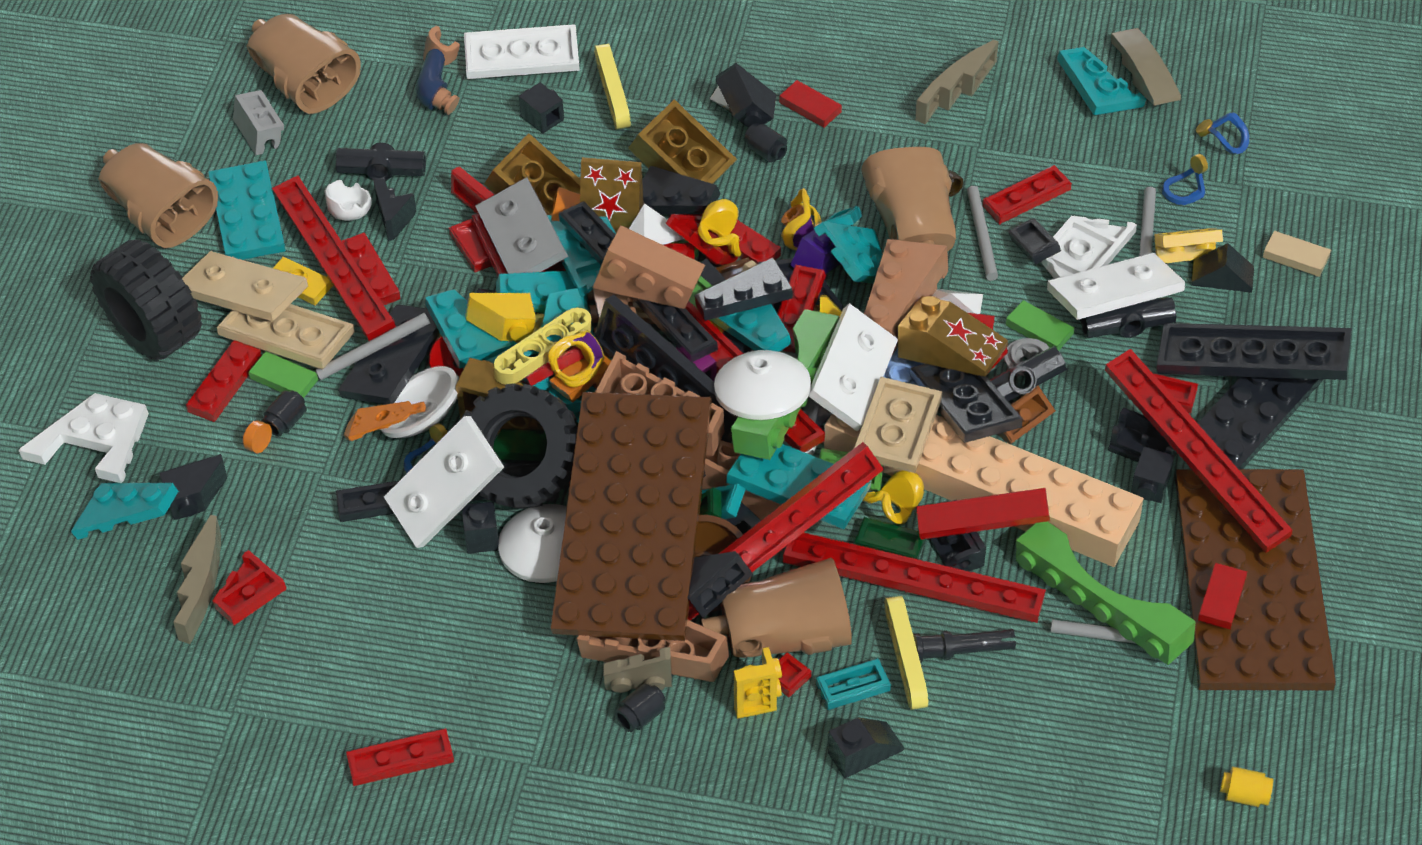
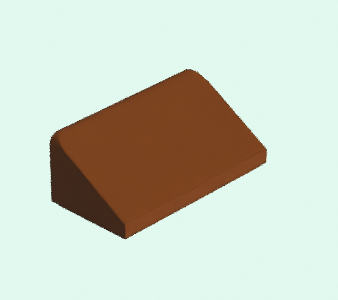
(1033, 409)

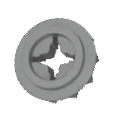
(1023, 348)

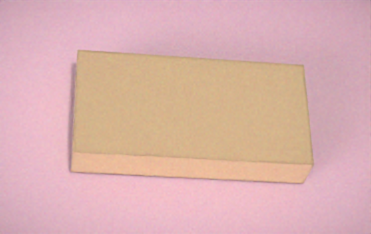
(1296, 253)

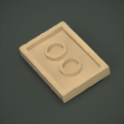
(899, 423)

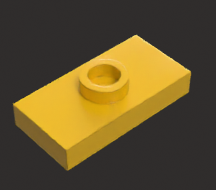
(317, 283)

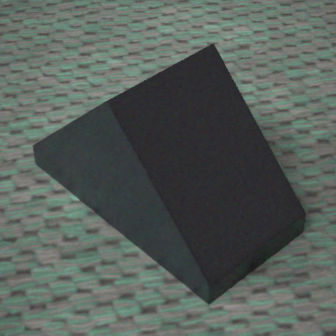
(1224, 270)

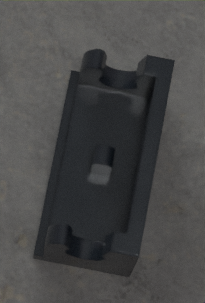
(1133, 434)
(961, 550)

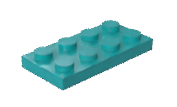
(247, 211)
(786, 475)

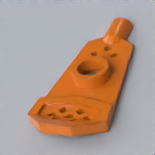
(380, 417)

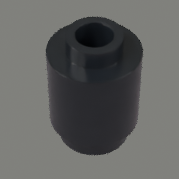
(766, 142)
(284, 412)
(640, 707)

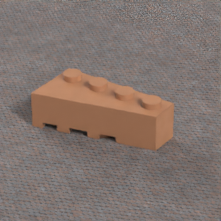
(629, 378)

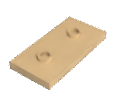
(243, 285)
(293, 334)

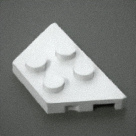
(1087, 245)

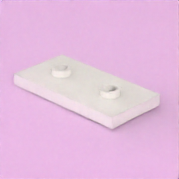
(521, 51)
(1115, 286)
(852, 367)
(443, 481)

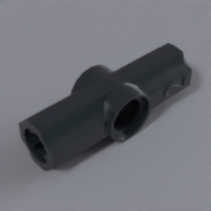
(381, 161)
(1130, 320)
(1036, 371)

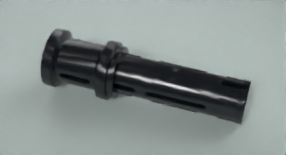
(946, 644)

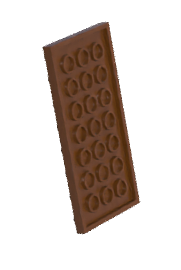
(632, 516)
(1281, 619)

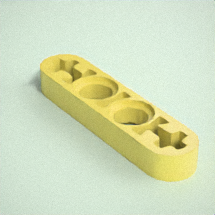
(612, 86)
(538, 342)
(906, 653)

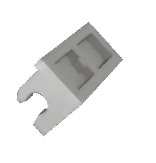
(257, 120)

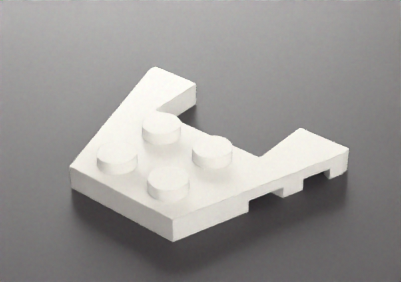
(96, 424)

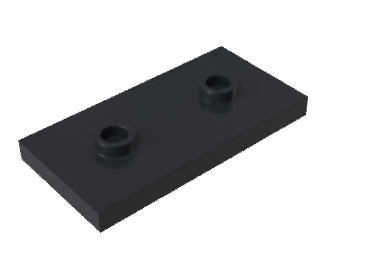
(387, 371)
(968, 402)

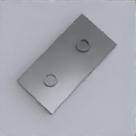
(521, 229)

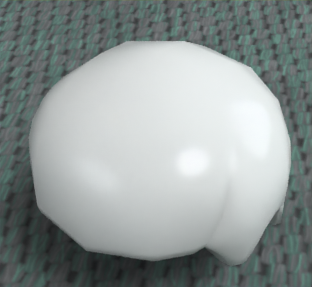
(347, 202)

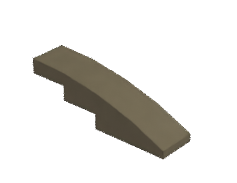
(1146, 66)
(959, 78)
(200, 574)

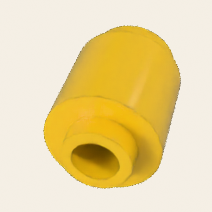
(1247, 787)

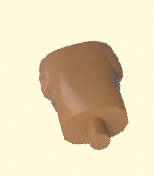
(304, 62)
(912, 194)
(160, 195)
(786, 613)

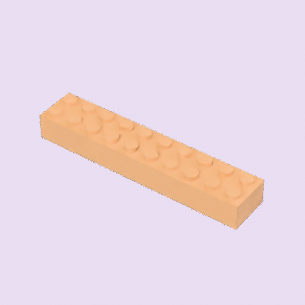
(1089, 511)

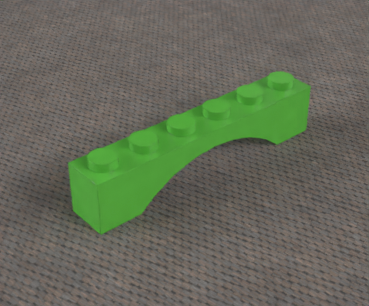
(811, 339)
(1153, 626)

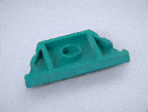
(855, 249)
(580, 263)

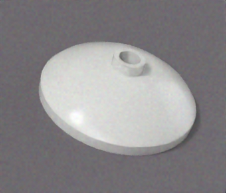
(762, 385)
(438, 391)
(533, 543)

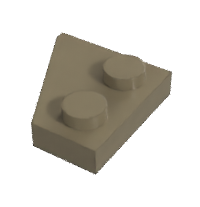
(634, 671)

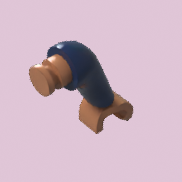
(430, 87)

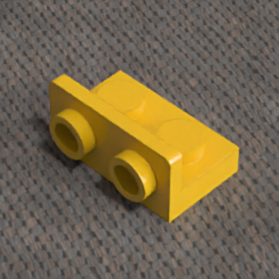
(1186, 244)
(757, 687)

